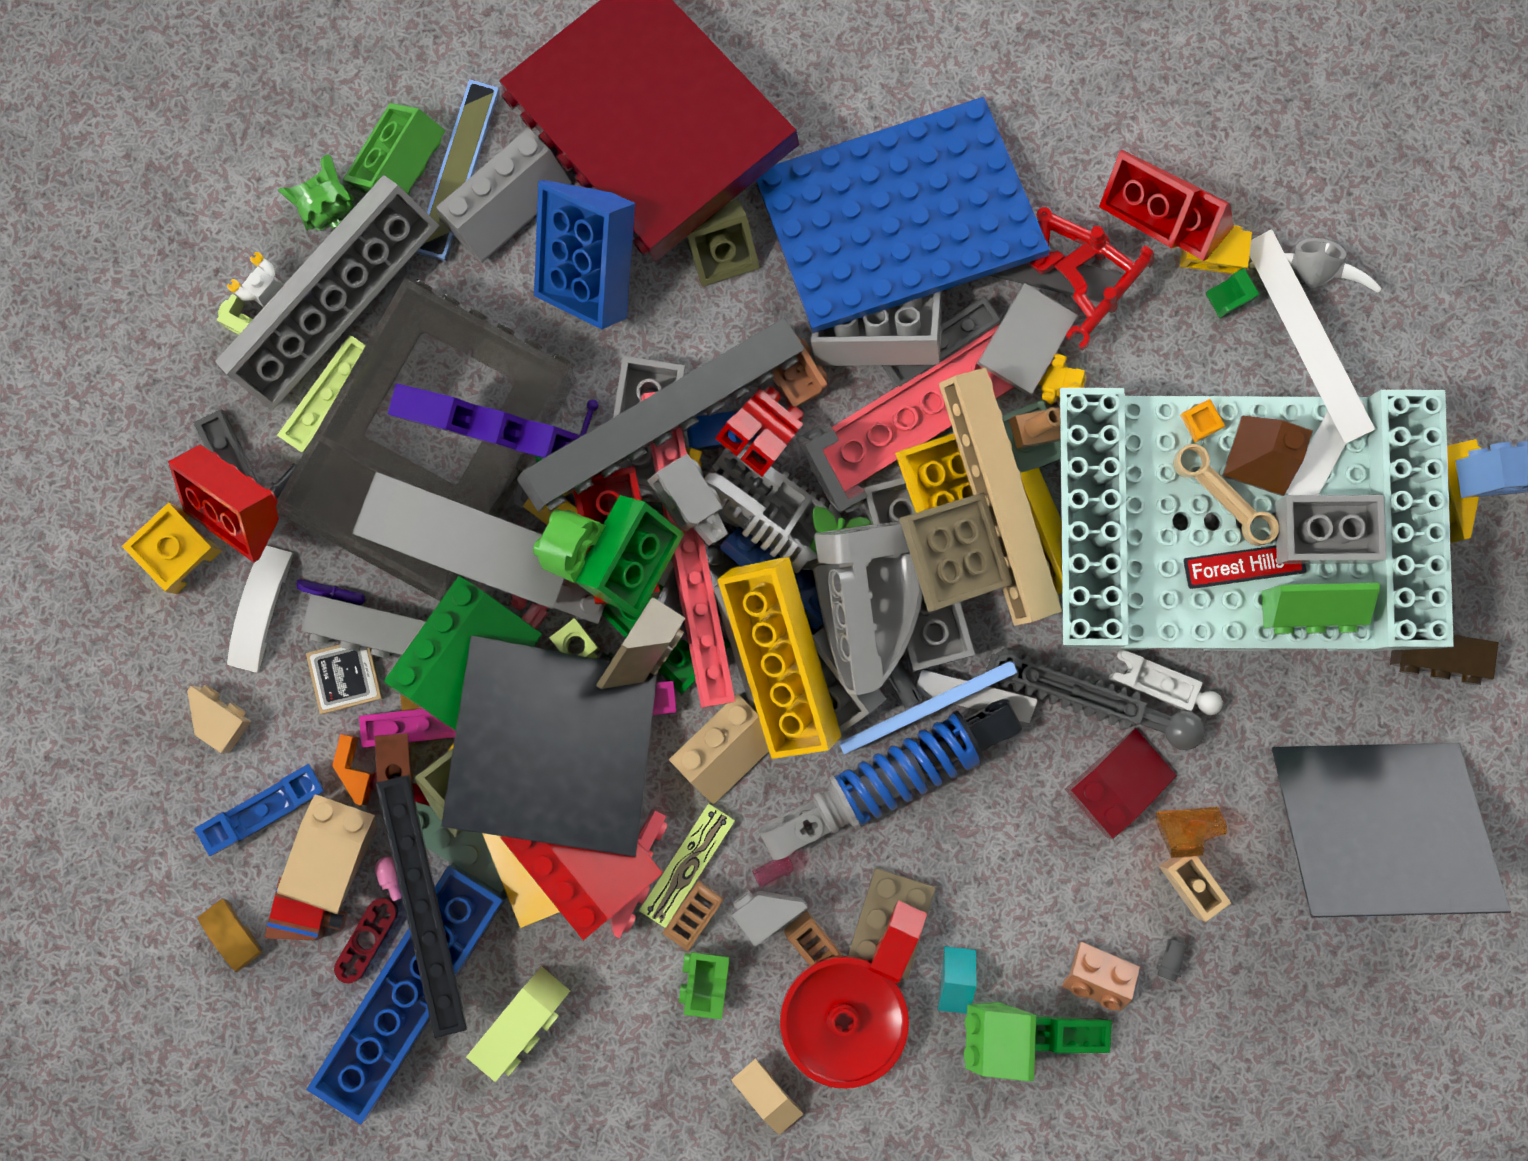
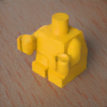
(1058, 377)

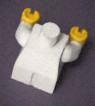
(260, 284)

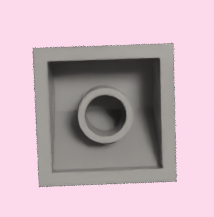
(765, 913)

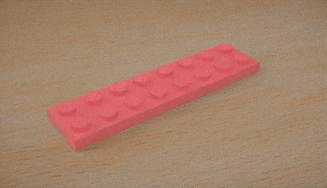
(902, 418)

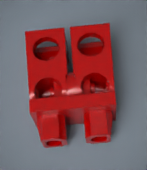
(769, 422)

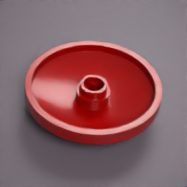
(843, 1022)

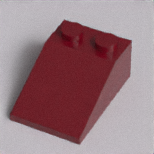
(1121, 784)

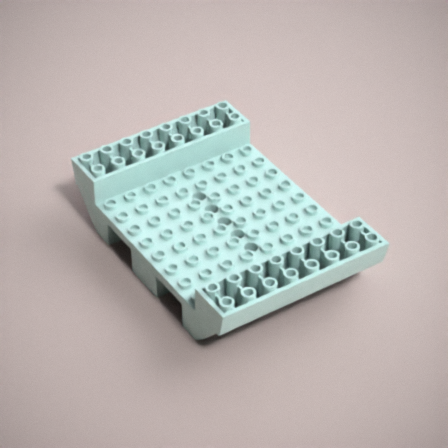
(1126, 557)

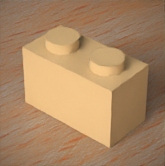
(1195, 886)

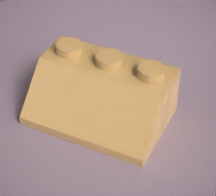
(722, 750)

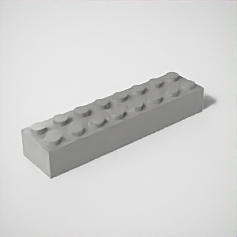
(327, 293)

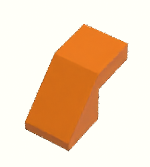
(356, 781)

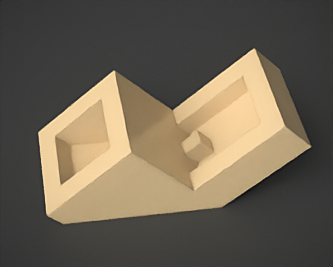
(767, 1097)

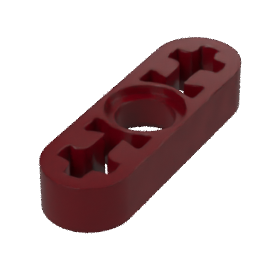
(361, 964)

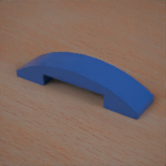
(259, 810)

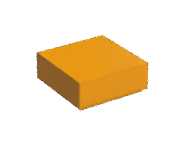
(1202, 420)

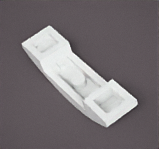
(257, 608)

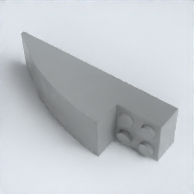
(466, 544)

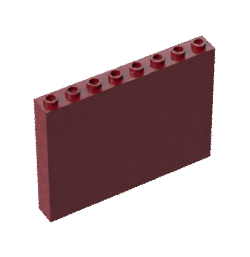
(650, 115)

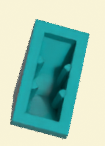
(957, 979)

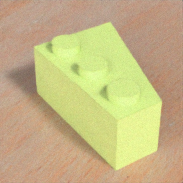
(518, 1024)

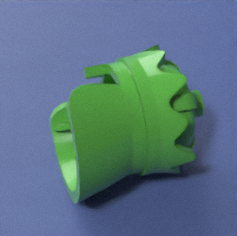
(322, 199)

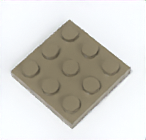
(955, 551)

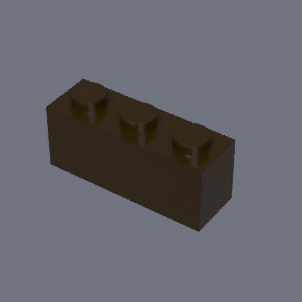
(1469, 659)

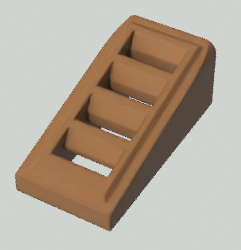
(708, 894)
(800, 926)

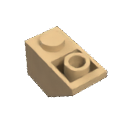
(215, 721)

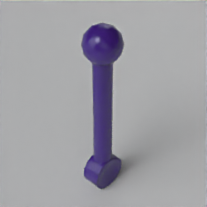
(592, 405)

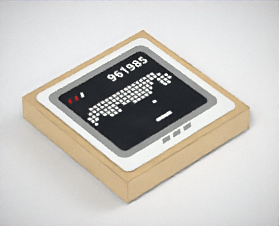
(343, 678)

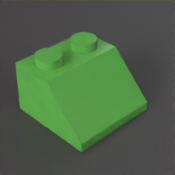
(1000, 1041)

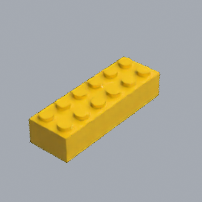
(779, 658)

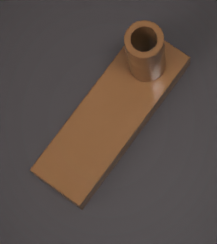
(1036, 428)

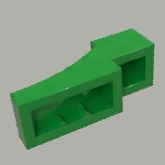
(1072, 1034)

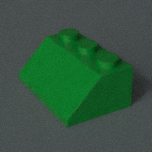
(629, 555)

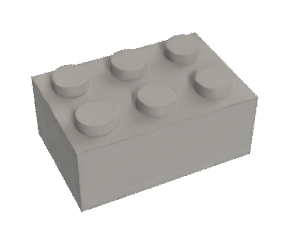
(1330, 529)

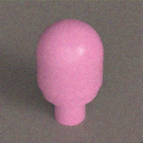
(387, 876)

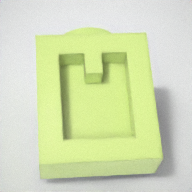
(229, 313)

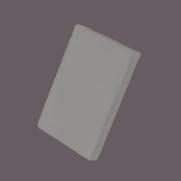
(1027, 339)

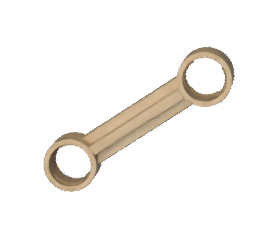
(1226, 495)

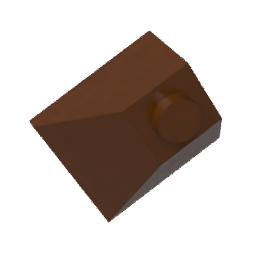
(1267, 453)

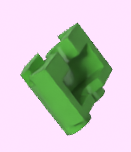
(565, 543)
(705, 986)

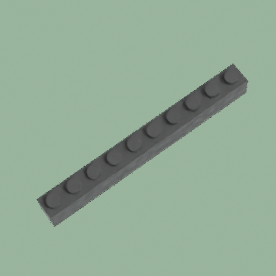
(659, 415)

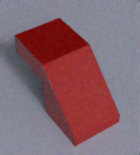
(898, 942)

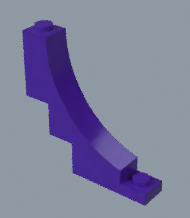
(477, 422)

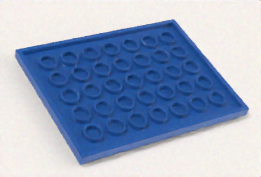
(900, 214)

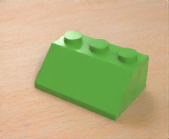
(396, 149)
(1319, 607)

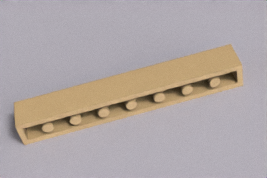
(993, 470)

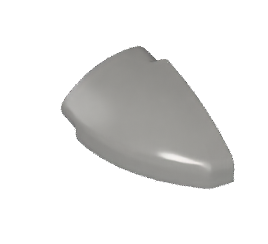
(866, 601)

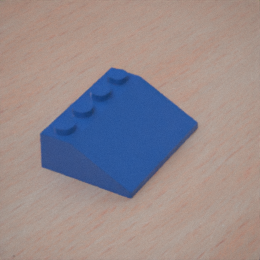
(584, 252)

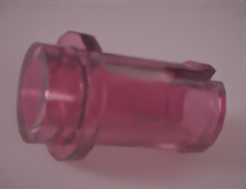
(773, 870)

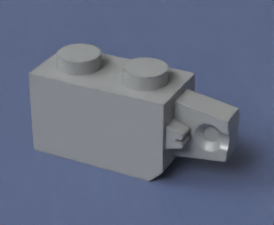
(689, 498)

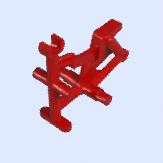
(1094, 244)

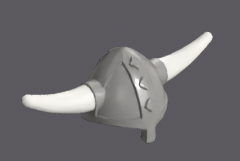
(1321, 261)

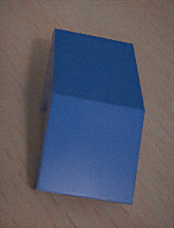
(703, 433)

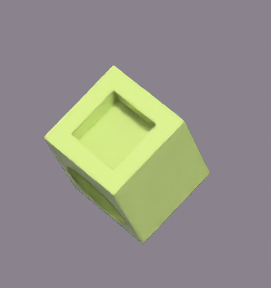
(570, 631)

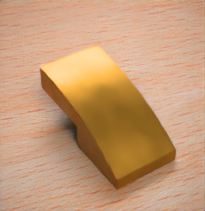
(229, 935)

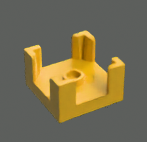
(170, 548)

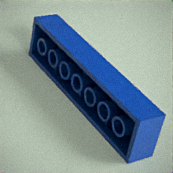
(396, 1005)

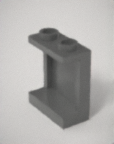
(812, 445)

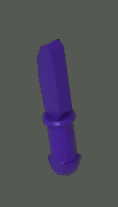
(332, 592)

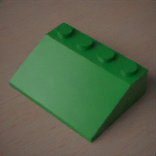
(436, 659)

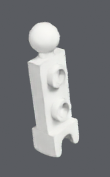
(1165, 684)

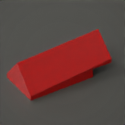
(1166, 206)

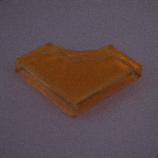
(1190, 829)

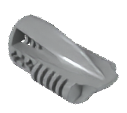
(774, 515)

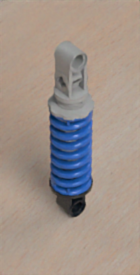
(856, 795)

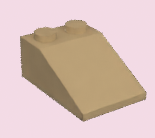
(327, 854)

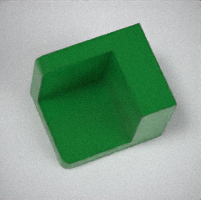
(1232, 293)

